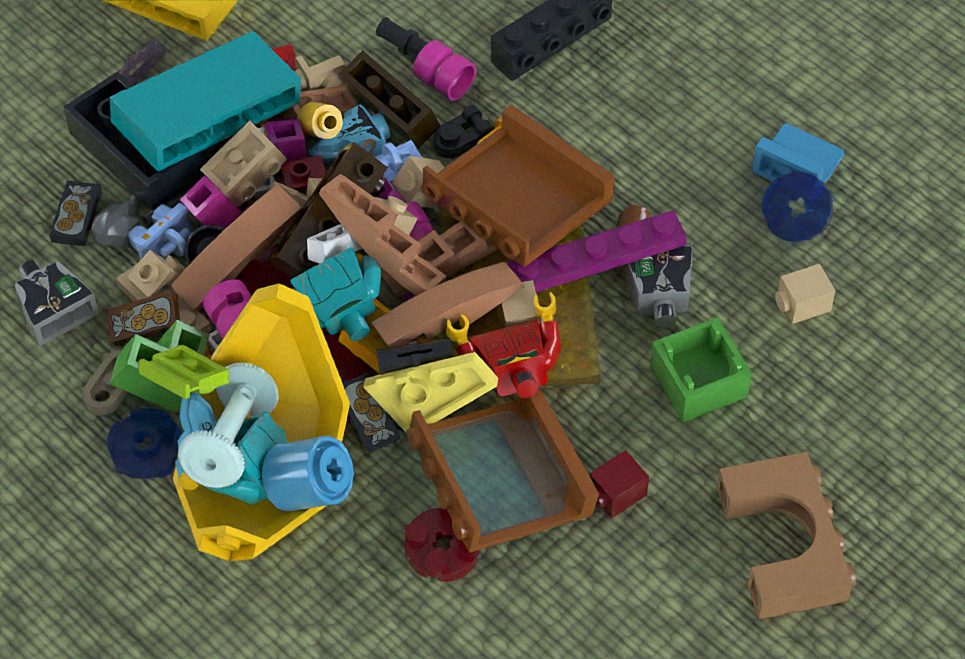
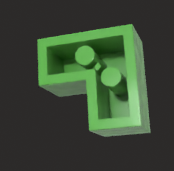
(126, 368)

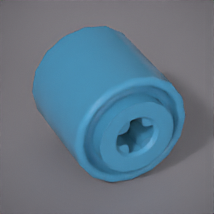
(307, 473)

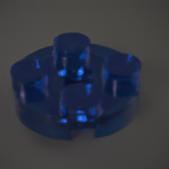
(806, 225)
(148, 462)

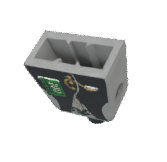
(661, 284)
(53, 300)

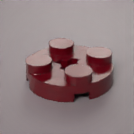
(437, 562)

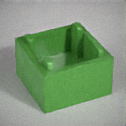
(700, 369)

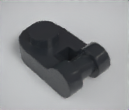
(452, 139)

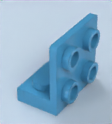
(795, 152)

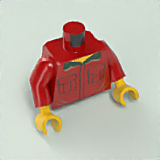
(516, 353)

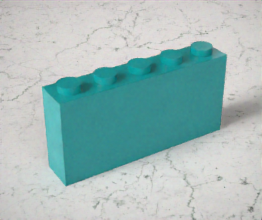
(205, 100)

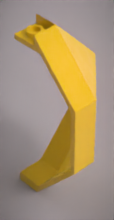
(286, 341)

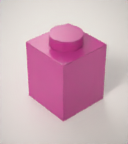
(210, 204)

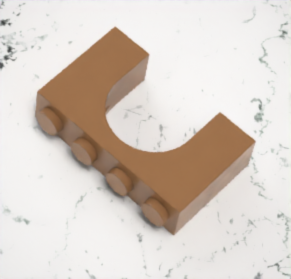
(791, 488)

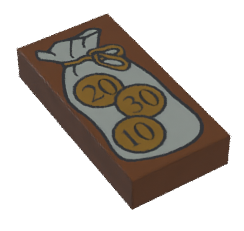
(143, 317)

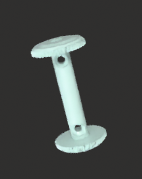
(212, 456)

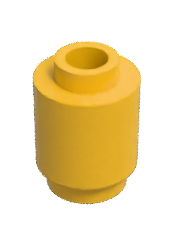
(320, 120)

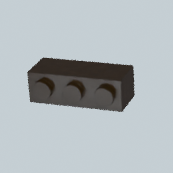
(390, 98)

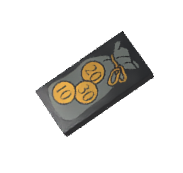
(75, 213)
(367, 417)

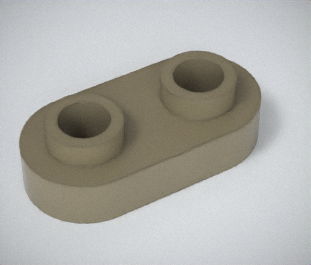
(100, 387)

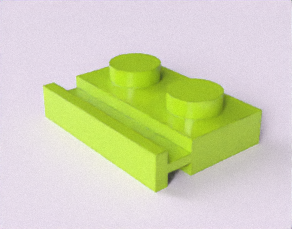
(184, 371)

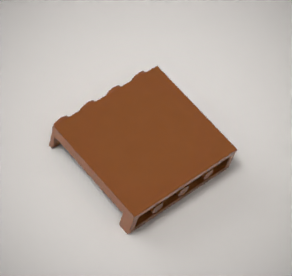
(521, 188)

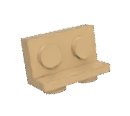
(244, 164)

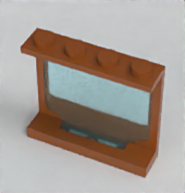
(503, 471)

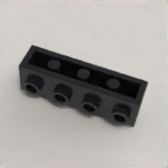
(545, 33)

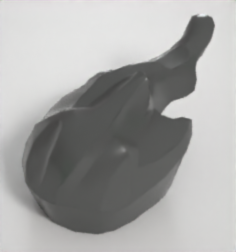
(115, 223)

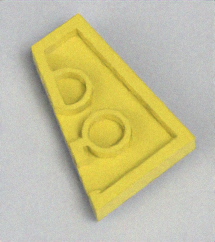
(431, 388)

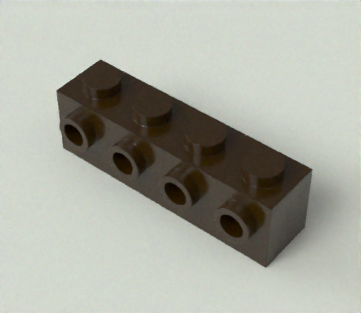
(356, 165)

